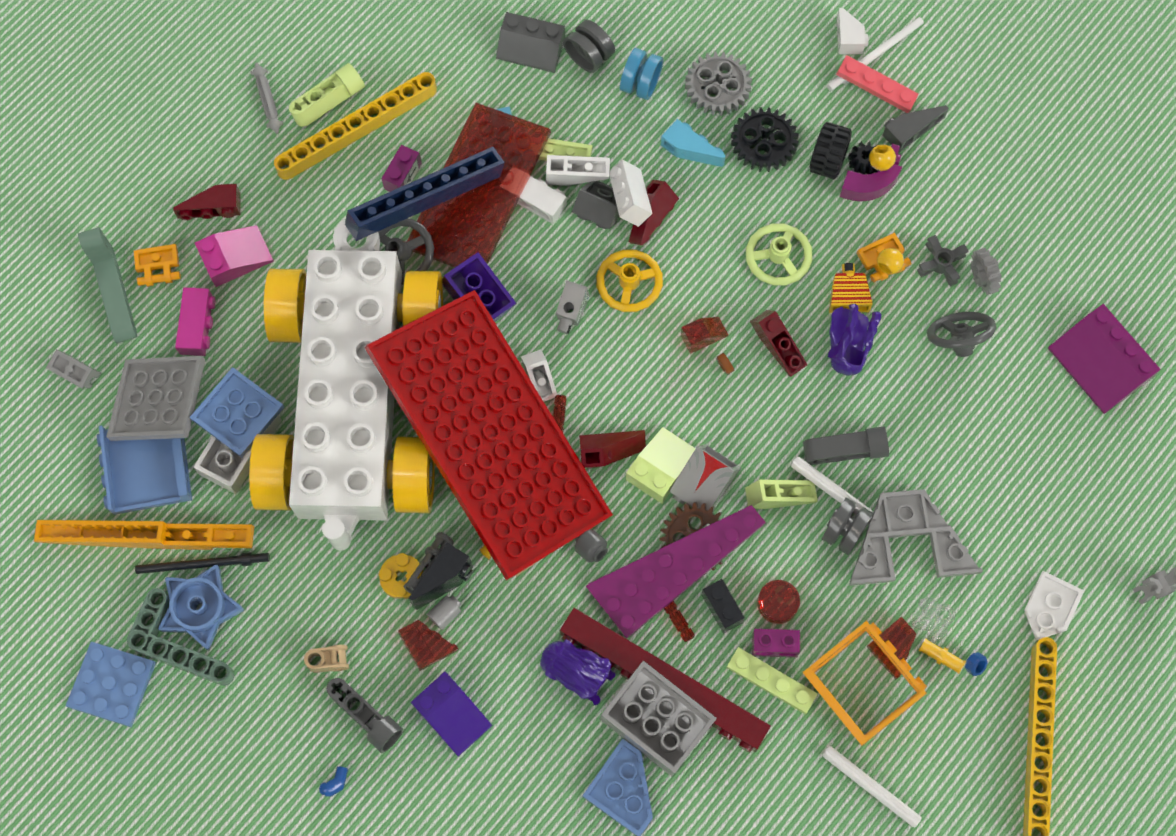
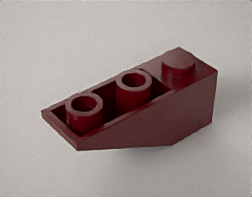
(662, 201)
(213, 202)
(778, 341)
(607, 448)

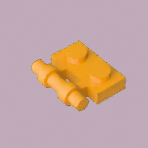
(869, 254)
(154, 259)

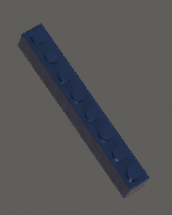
(423, 193)

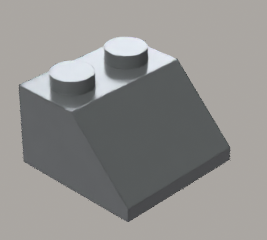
(597, 204)

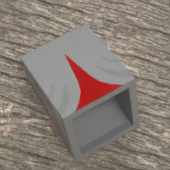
(704, 478)

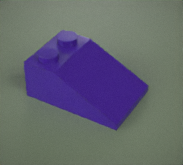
(451, 713)

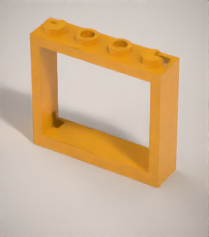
(889, 650)

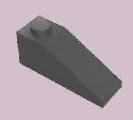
(912, 125)

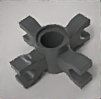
(942, 268)

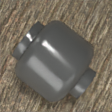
(591, 546)

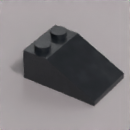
(443, 576)

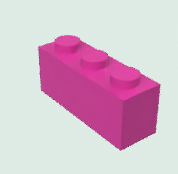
(195, 321)

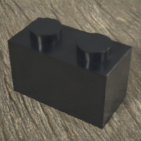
(722, 606)

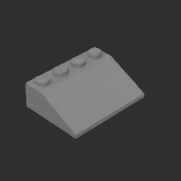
(657, 718)

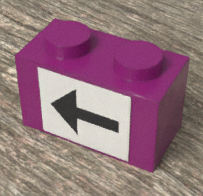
(401, 169)

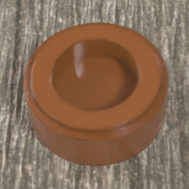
(725, 364)

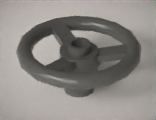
(404, 248)
(962, 335)

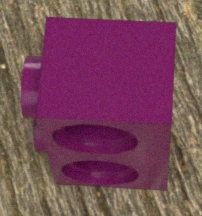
(775, 643)

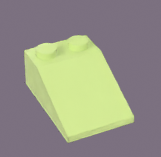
(660, 464)

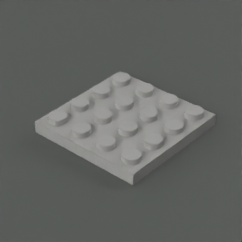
(156, 398)

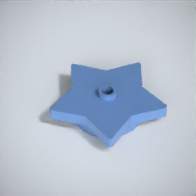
(187, 595)

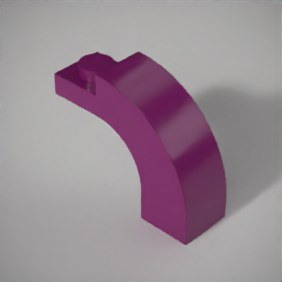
(872, 186)

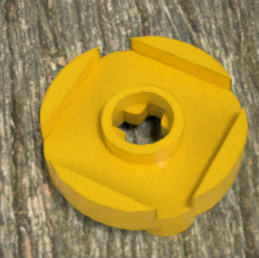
(388, 574)

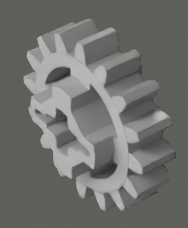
(985, 271)

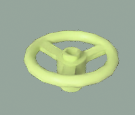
(778, 253)

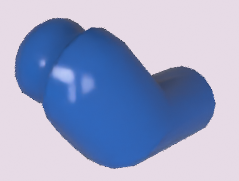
(335, 785)

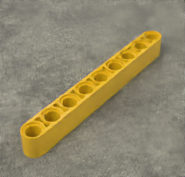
(352, 134)
(1046, 730)

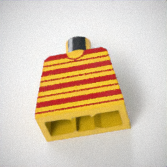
(850, 289)

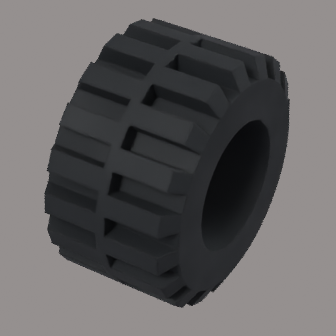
(830, 150)

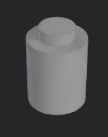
(445, 612)

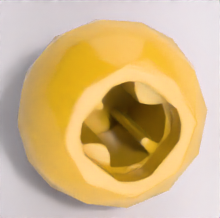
(882, 157)
(890, 261)

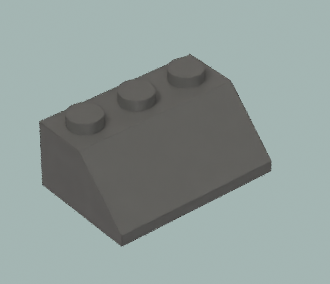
(530, 42)

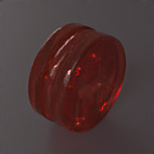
(778, 601)

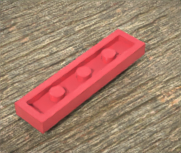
(877, 84)

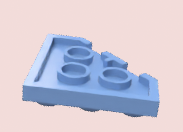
(622, 789)

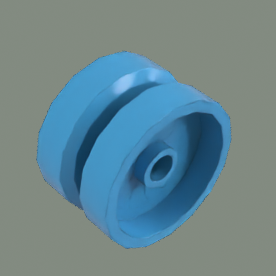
(641, 73)

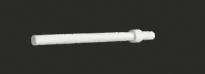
(881, 49)

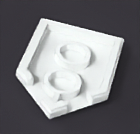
(1051, 605)

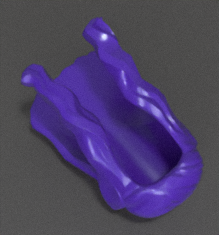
(849, 337)
(576, 669)

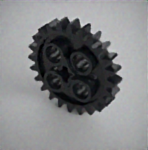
(776, 152)

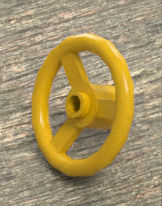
(629, 279)

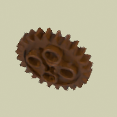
(681, 522)

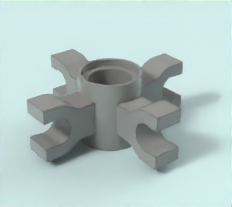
(1157, 585)

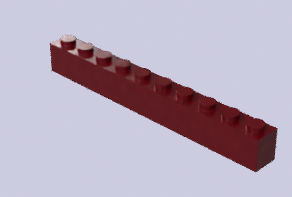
(626, 656)

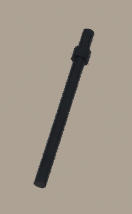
(245, 559)

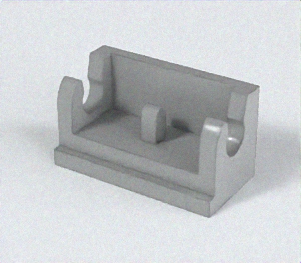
(72, 369)

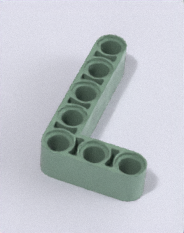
(110, 283)
(172, 649)

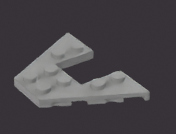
(909, 515)

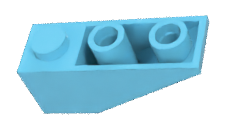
(688, 145)

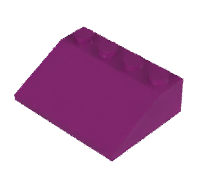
(1104, 359)

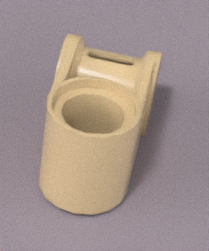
(329, 659)

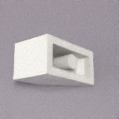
(850, 34)
(539, 374)

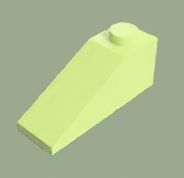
(780, 493)

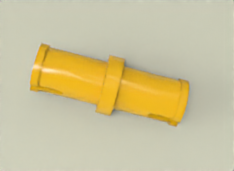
(942, 655)

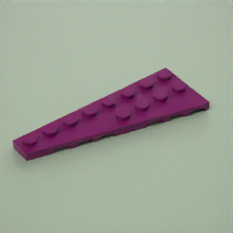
(652, 582)

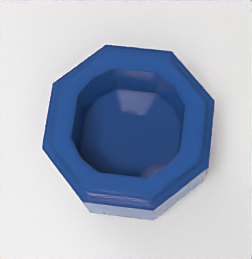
(976, 664)

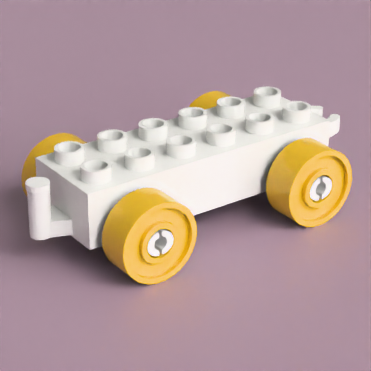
(343, 432)

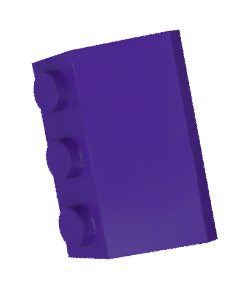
(478, 276)

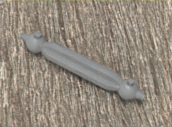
(266, 98)

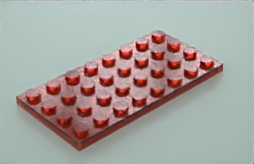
(479, 216)

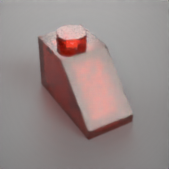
(703, 333)

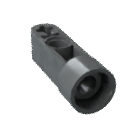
(849, 446)
(382, 731)

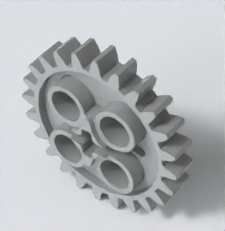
(718, 83)

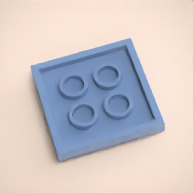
(237, 412)
(111, 684)

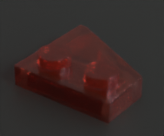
(901, 637)
(425, 645)

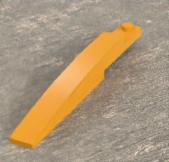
(144, 534)

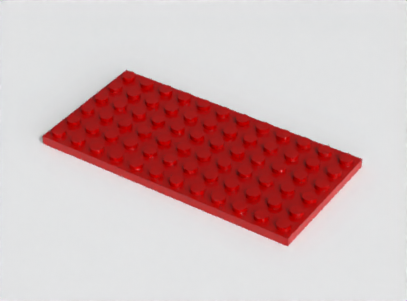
(489, 433)

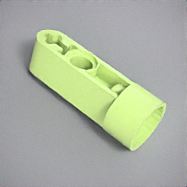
(326, 95)

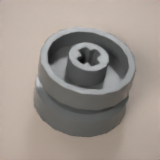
(589, 46)
(844, 524)

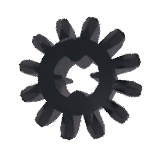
(860, 159)

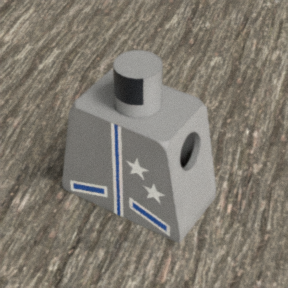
(573, 298)

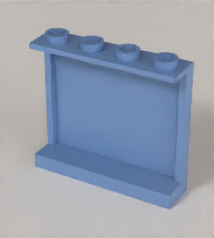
(143, 473)

